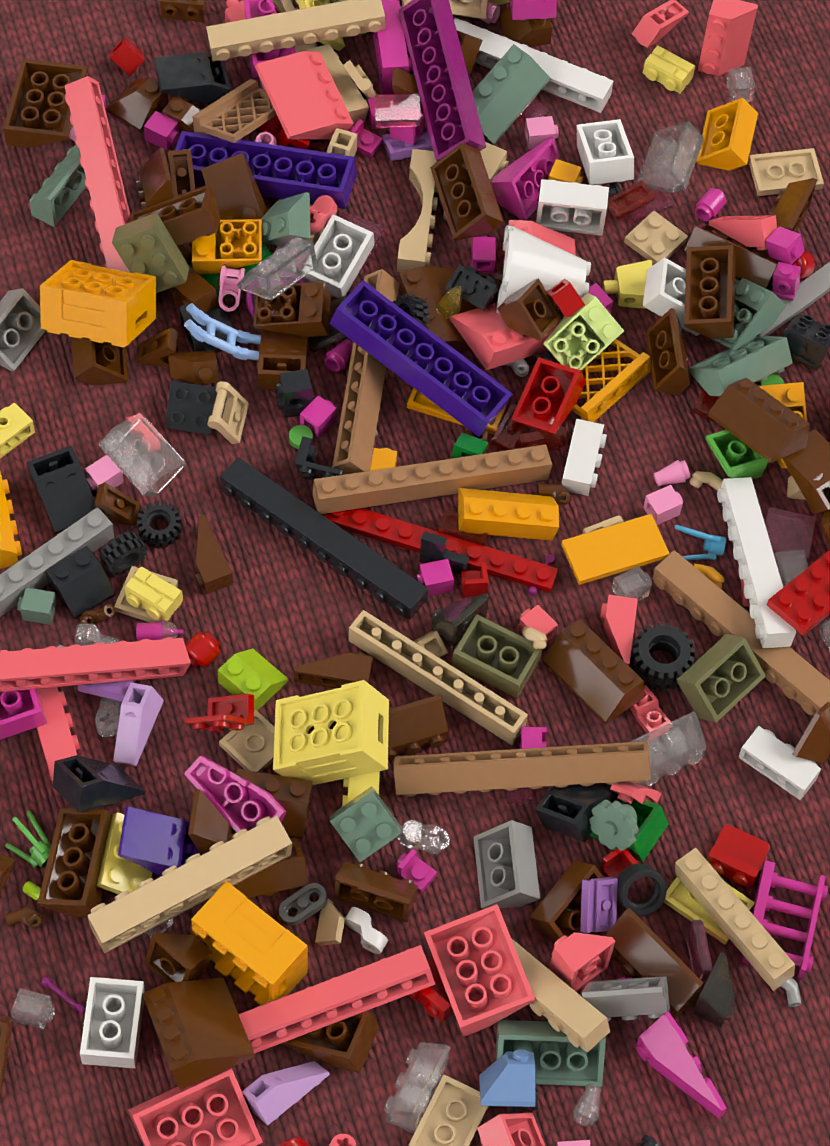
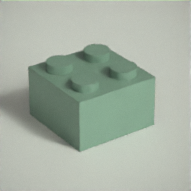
(365, 824)

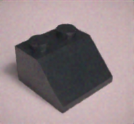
(80, 582)

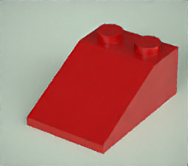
(549, 396)

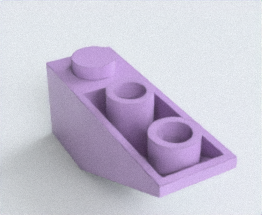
(136, 721)
(281, 1089)

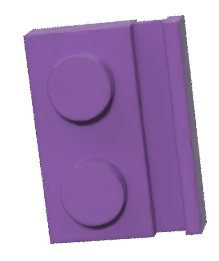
(399, 150)
(598, 904)

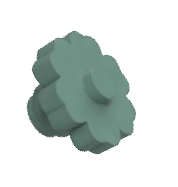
(614, 824)

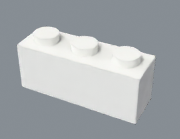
(583, 457)
(778, 764)

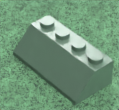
(507, 92)
(60, 189)
(752, 360)
(554, 1056)

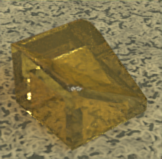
(450, 303)

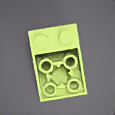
(583, 334)

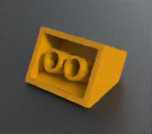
(728, 135)

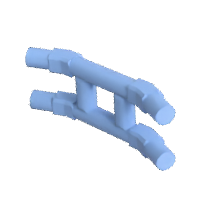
(232, 334)

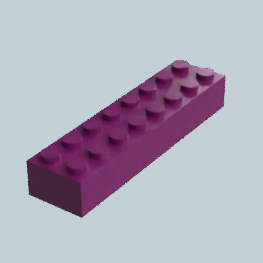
(441, 76)

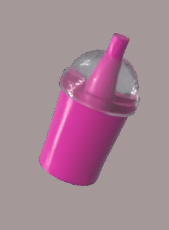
(157, 630)

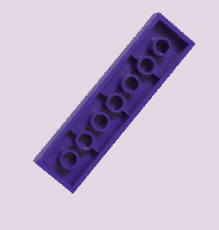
(277, 169)
(420, 358)

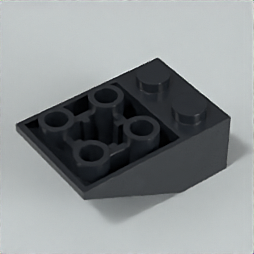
(192, 77)
(61, 487)
(92, 783)
(570, 808)

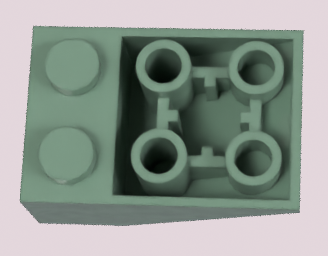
(753, 313)

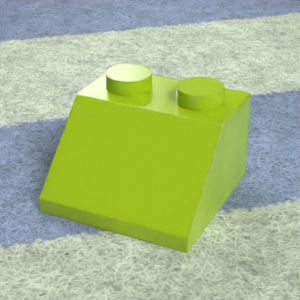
(251, 674)

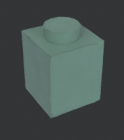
(37, 606)

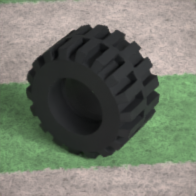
(664, 639)

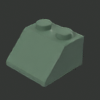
(287, 220)

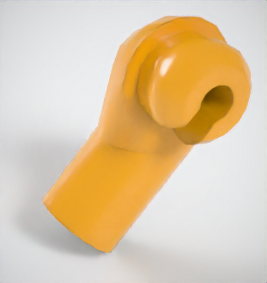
(711, 573)

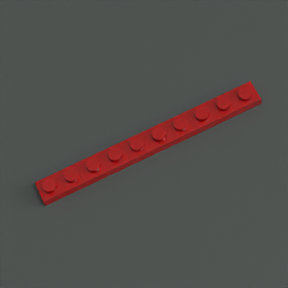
(409, 537)

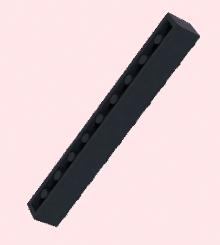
(324, 538)

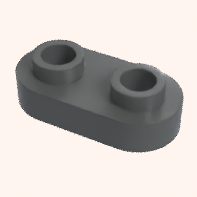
(302, 904)

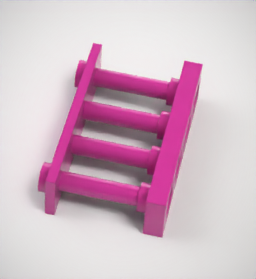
(764, 901)

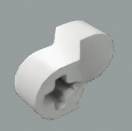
(370, 938)

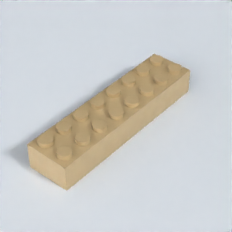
(189, 884)

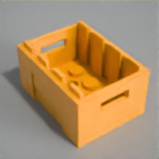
(97, 303)
(250, 945)

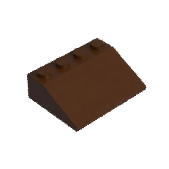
(38, 104)
(430, 285)
(198, 1028)

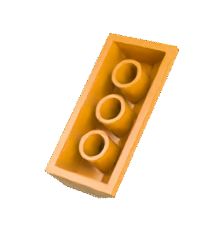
(507, 514)
(8, 547)

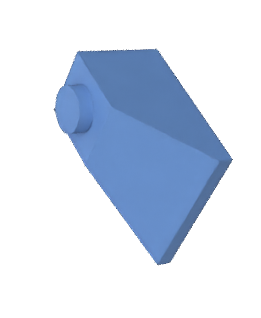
(509, 1080)

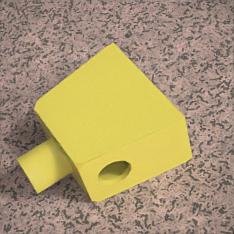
(629, 284)

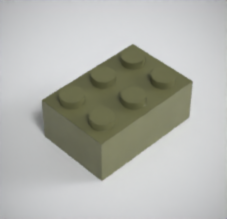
(150, 250)
(496, 656)
(721, 678)

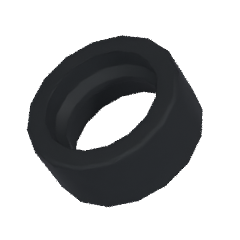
(656, 896)

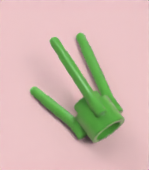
(39, 850)

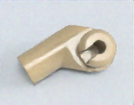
(706, 477)
(538, 638)

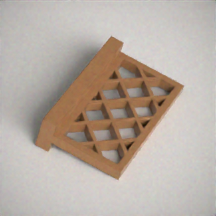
(234, 104)

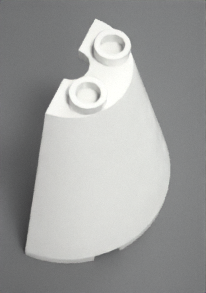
(532, 259)

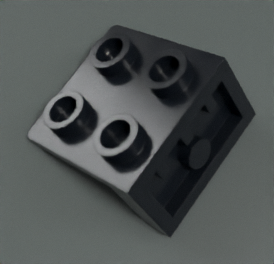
(475, 286)
(808, 340)
(196, 345)
(190, 407)
(306, 462)

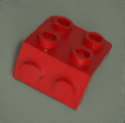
(226, 712)
(738, 855)
(434, 997)

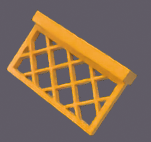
(616, 386)

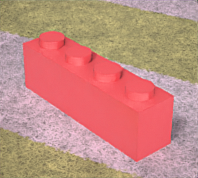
(56, 735)

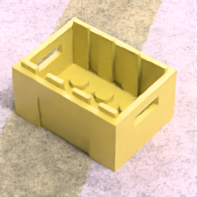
(337, 752)

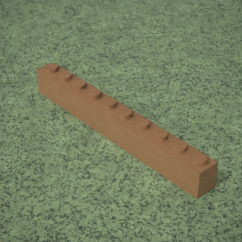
(362, 396)
(431, 479)
(725, 616)
(522, 768)

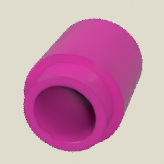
(710, 204)

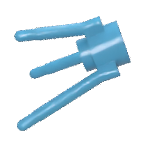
(712, 544)

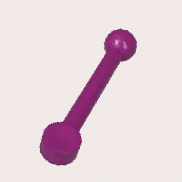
(549, 559)
(46, 982)

